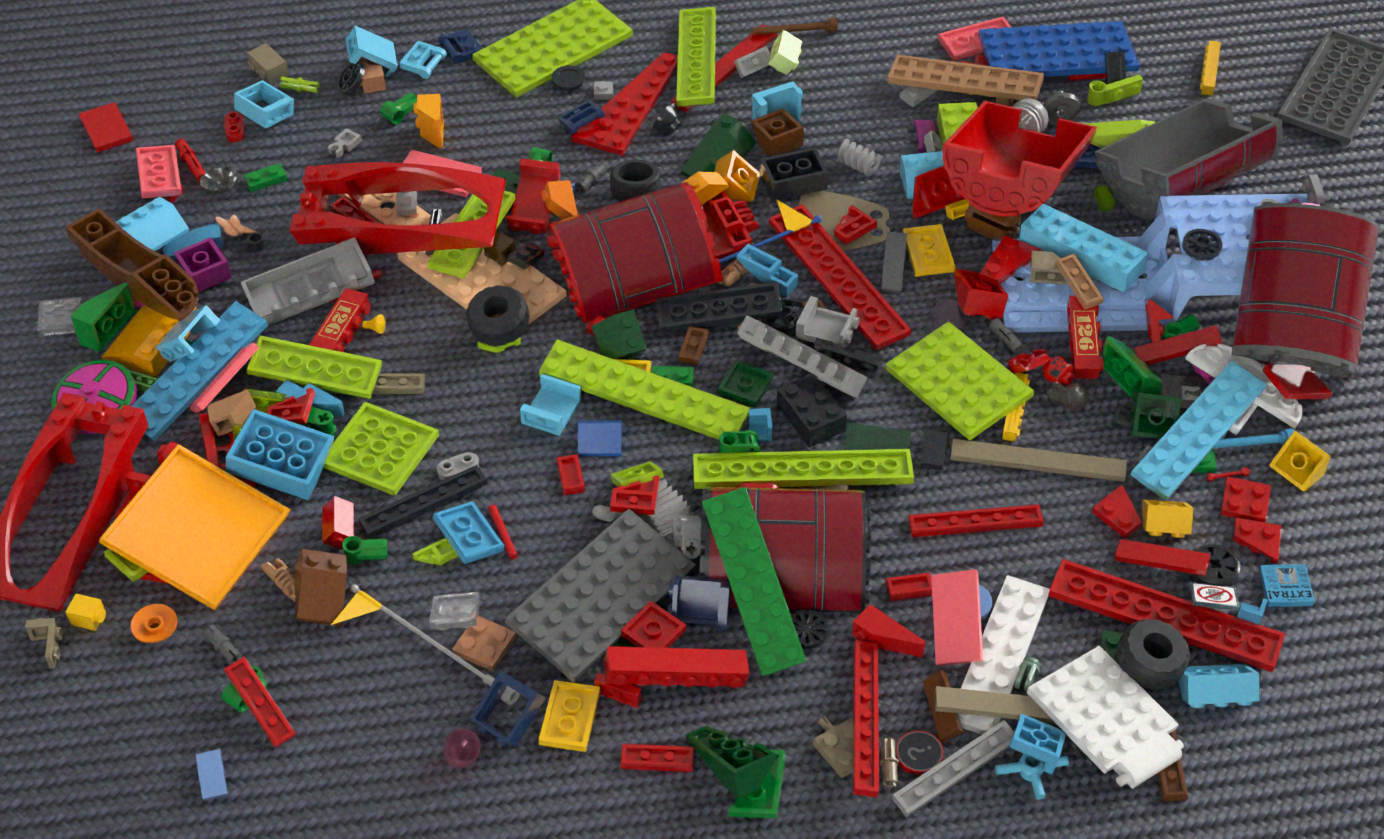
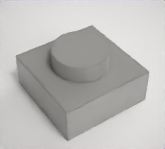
(603, 90)

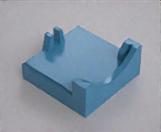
(1038, 741)

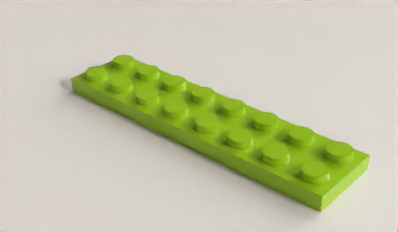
(696, 57)

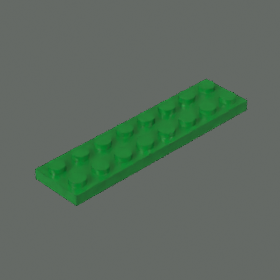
(754, 582)

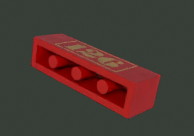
(342, 321)
(1084, 340)

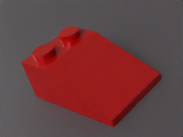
(978, 295)

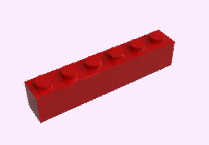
(675, 666)

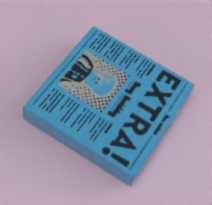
(1286, 585)

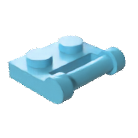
(418, 55)

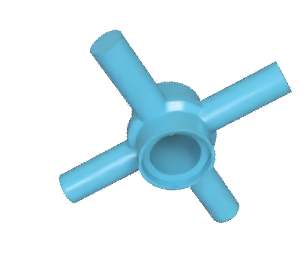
(1028, 772)

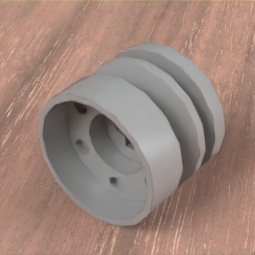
(1033, 115)

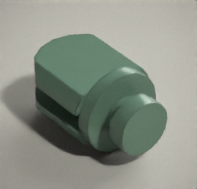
(1030, 669)

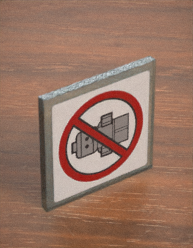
(1214, 596)

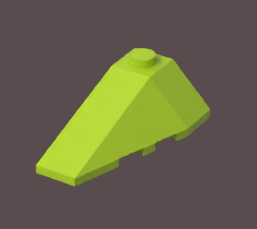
(1113, 131)

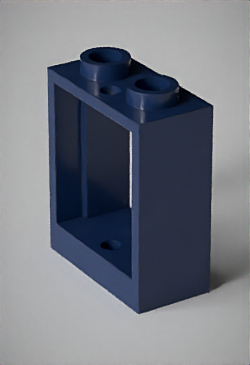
(490, 701)

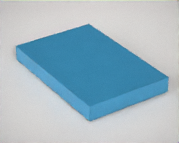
(468, 532)

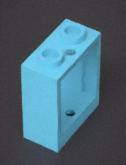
(280, 105)

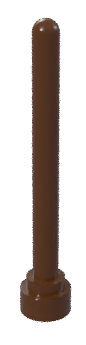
(829, 25)

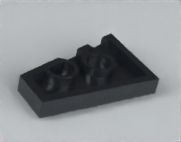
(836, 351)

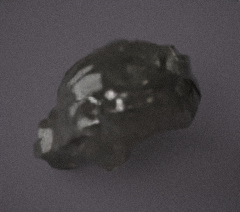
(220, 179)

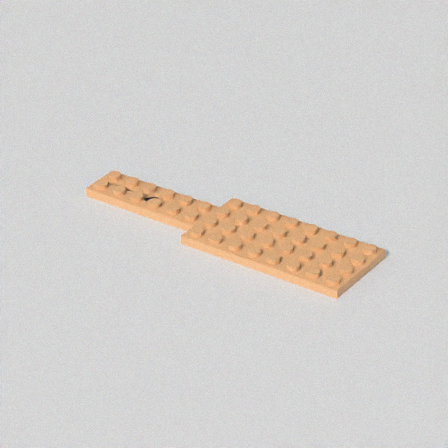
(535, 287)

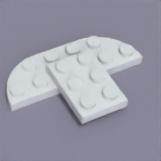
(1213, 361)

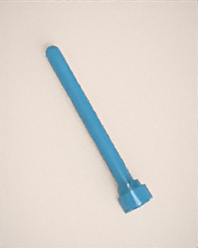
(1280, 438)

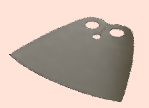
(833, 207)

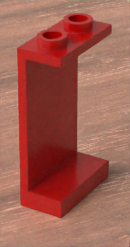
(529, 209)

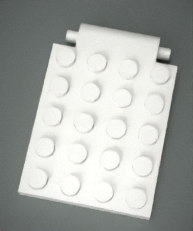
(1109, 717)

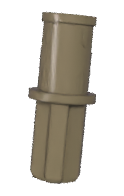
(889, 763)

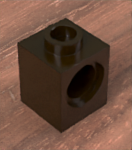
(501, 248)

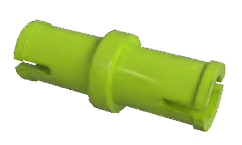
(299, 85)

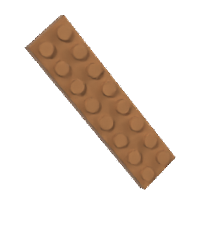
(965, 78)

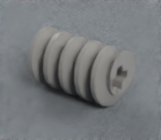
(858, 159)

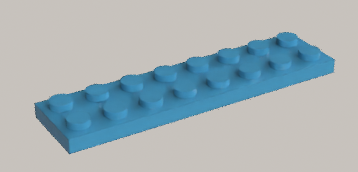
(195, 372)

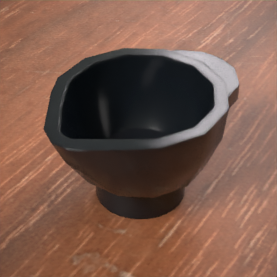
(667, 120)

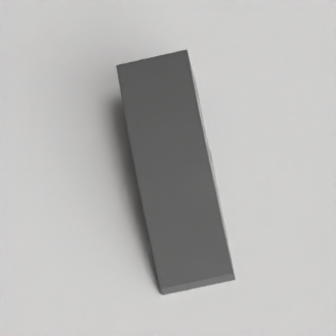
(894, 262)

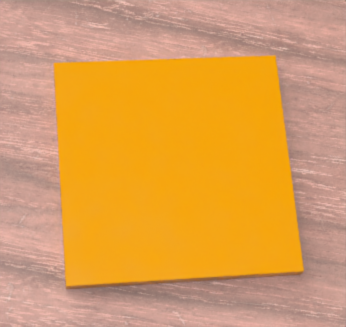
(195, 526)

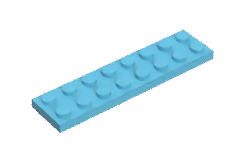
(1198, 430)

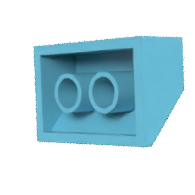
(917, 164)
(154, 224)
(1219, 685)

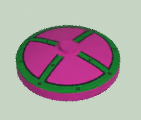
(101, 382)

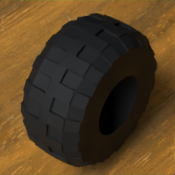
(496, 301)
(1163, 641)

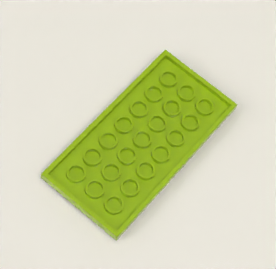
(554, 41)

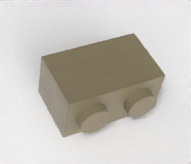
(267, 63)

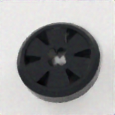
(1227, 570)

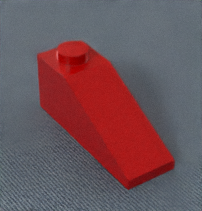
(890, 635)

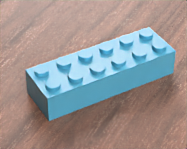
(1098, 252)

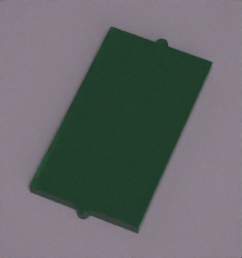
(875, 438)

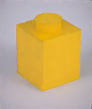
(86, 612)

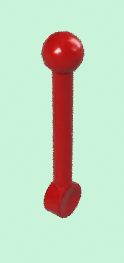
(1244, 472)

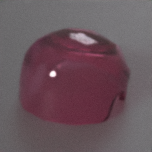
(461, 748)

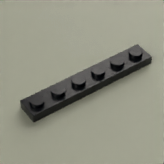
(422, 501)

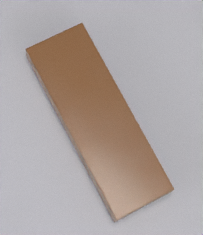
(1079, 281)

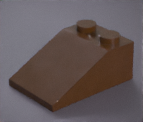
(319, 586)

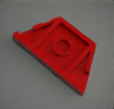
(933, 192)

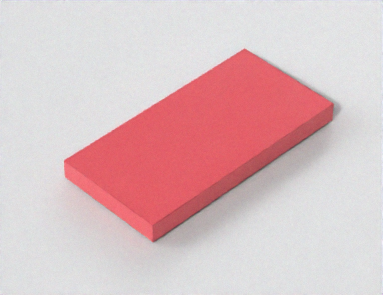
(965, 41)
(417, 157)
(158, 171)
(223, 377)
(957, 618)

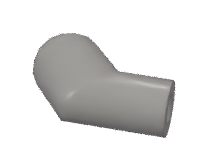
(603, 513)

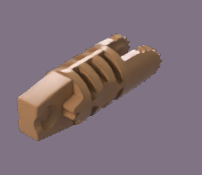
(733, 273)
(281, 576)

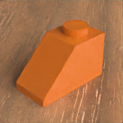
(560, 198)

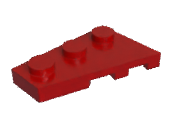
(1006, 260)

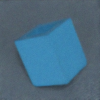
(761, 422)
(1251, 612)

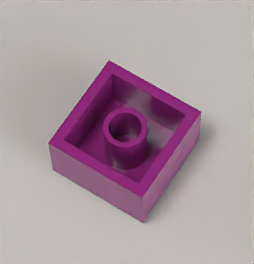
(204, 264)

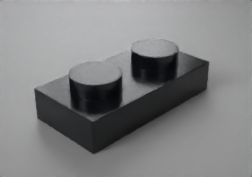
(526, 255)

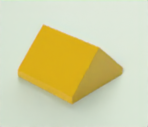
(1300, 461)

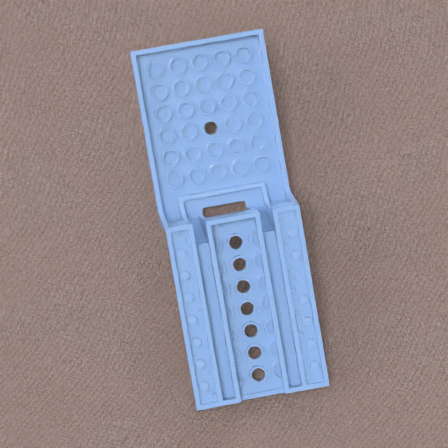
(1166, 281)

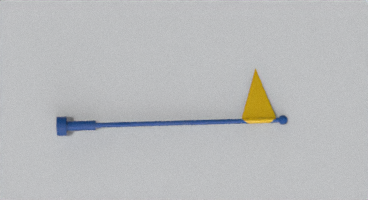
(793, 221)

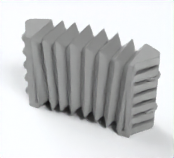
(667, 507)

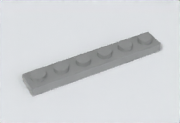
(953, 769)

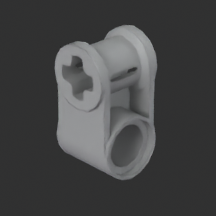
(687, 534)

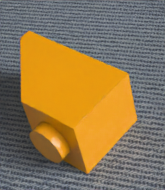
(707, 185)

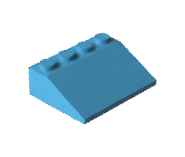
(279, 454)

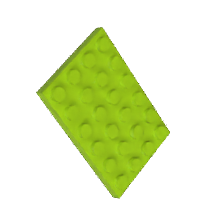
(959, 380)

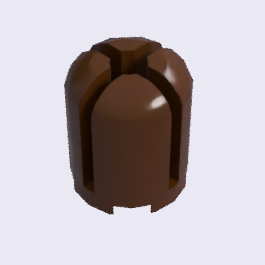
(991, 225)

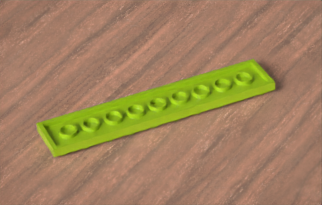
(644, 391)
(804, 468)

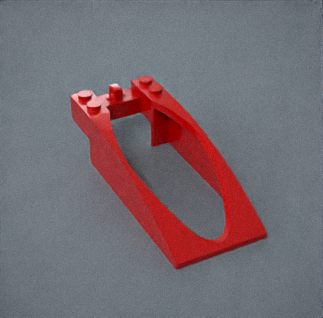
(358, 179)
(53, 445)

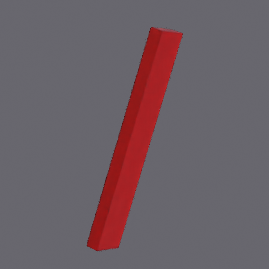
(975, 520)

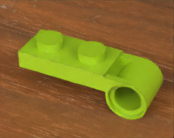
(1100, 93)

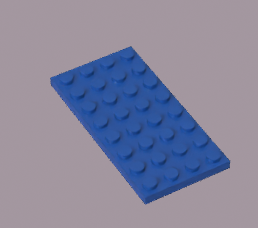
(1057, 48)

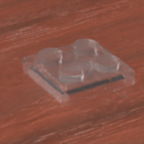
(55, 316)
(454, 611)

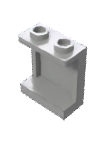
(825, 324)

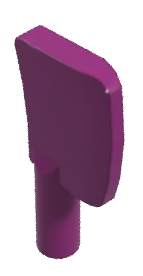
(922, 128)

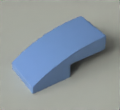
(211, 774)

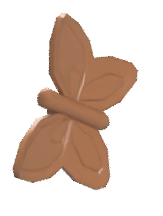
(233, 226)

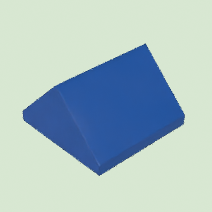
(599, 437)

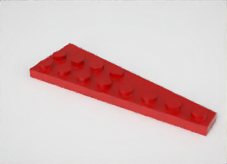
(628, 108)

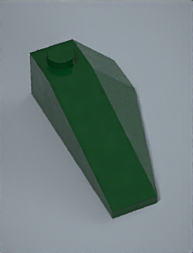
(722, 138)
(733, 761)

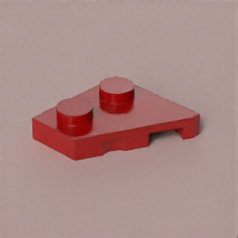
(854, 225)
(294, 409)
(636, 497)
(1118, 512)
(1258, 537)

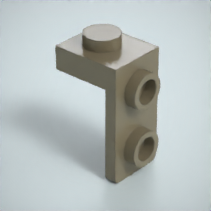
(46, 630)

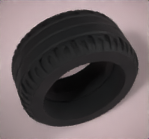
(634, 179)

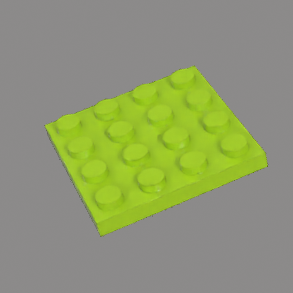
(380, 448)

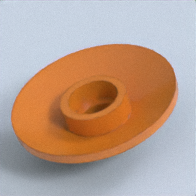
(153, 616)

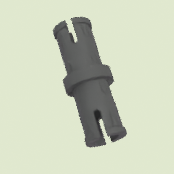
(591, 176)
(998, 327)
(222, 644)

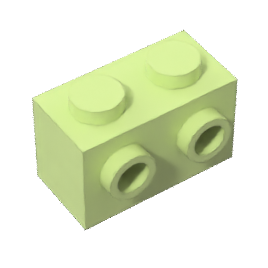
(785, 53)

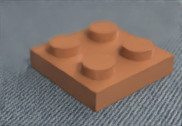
(484, 643)

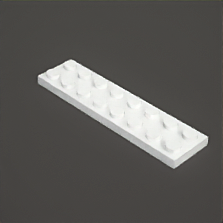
(1004, 644)

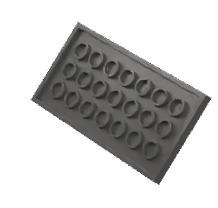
(1336, 87)
(598, 594)

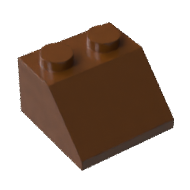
(778, 132)

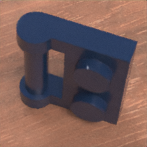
(465, 43)
(581, 116)

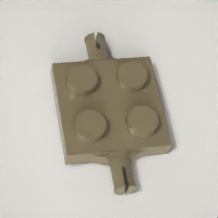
(837, 745)

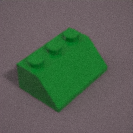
(1128, 369)

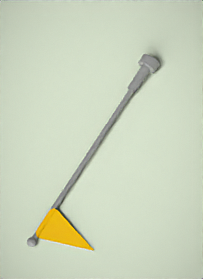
(364, 604)

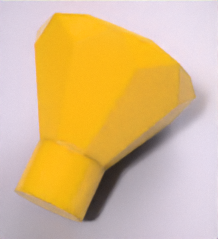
(376, 324)

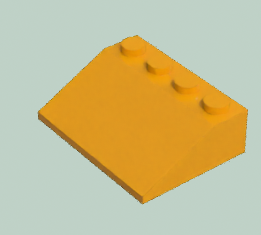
(137, 343)

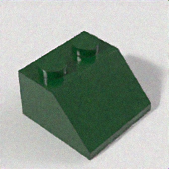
(619, 336)
(1153, 414)

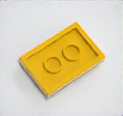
(929, 250)
(569, 716)

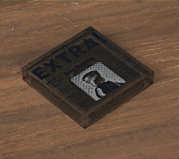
(1183, 387)

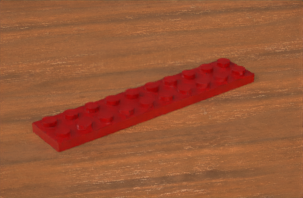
(843, 281)
(1197, 624)

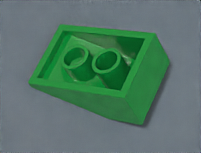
(103, 317)

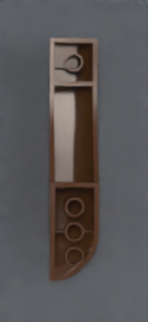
(123, 259)

